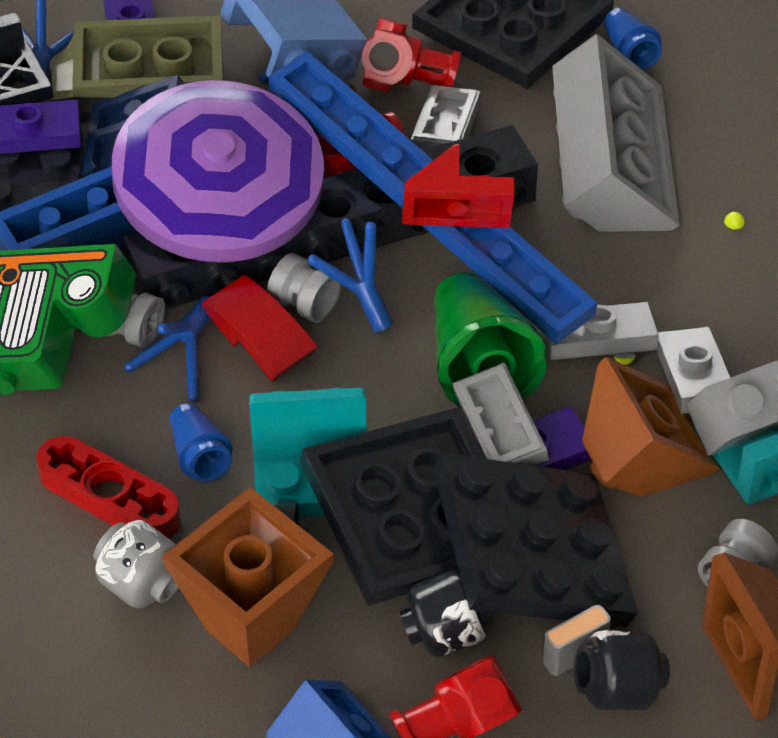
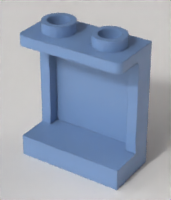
(300, 27)

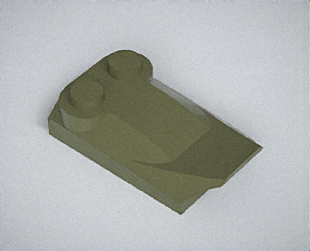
(131, 53)

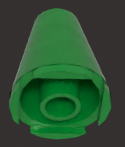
(481, 331)

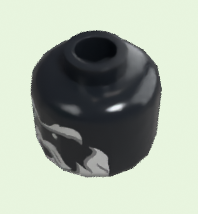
(442, 615)
(621, 670)

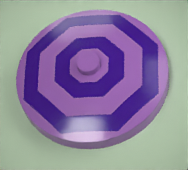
(217, 171)

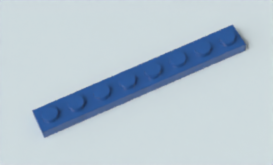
(390, 159)

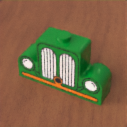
(48, 298)

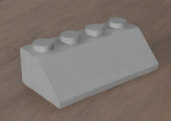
(613, 142)

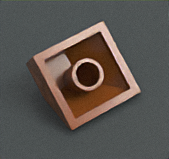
(640, 435)
(249, 574)
(743, 627)

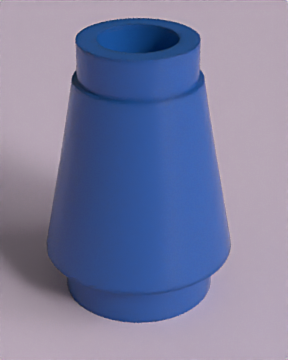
(633, 38)
(199, 444)

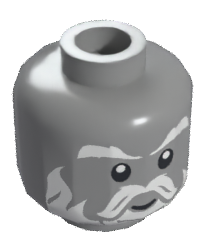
(133, 564)

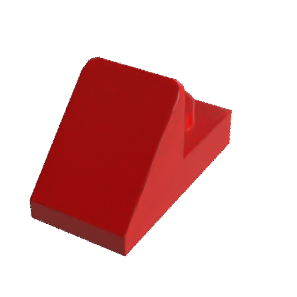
(445, 199)

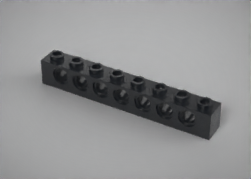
(343, 196)

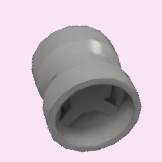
(303, 287)
(143, 319)
(743, 540)

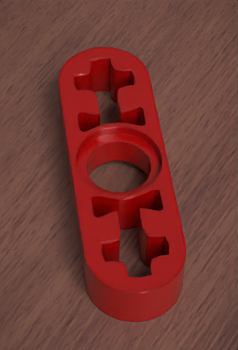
(97, 468)

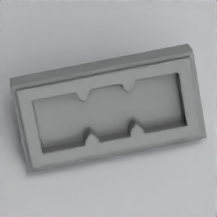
(446, 116)
(611, 331)
(690, 362)
(500, 417)

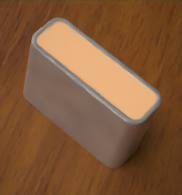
(567, 637)

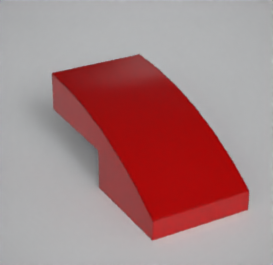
(261, 325)

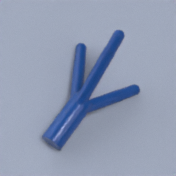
(41, 51)
(365, 271)
(185, 331)

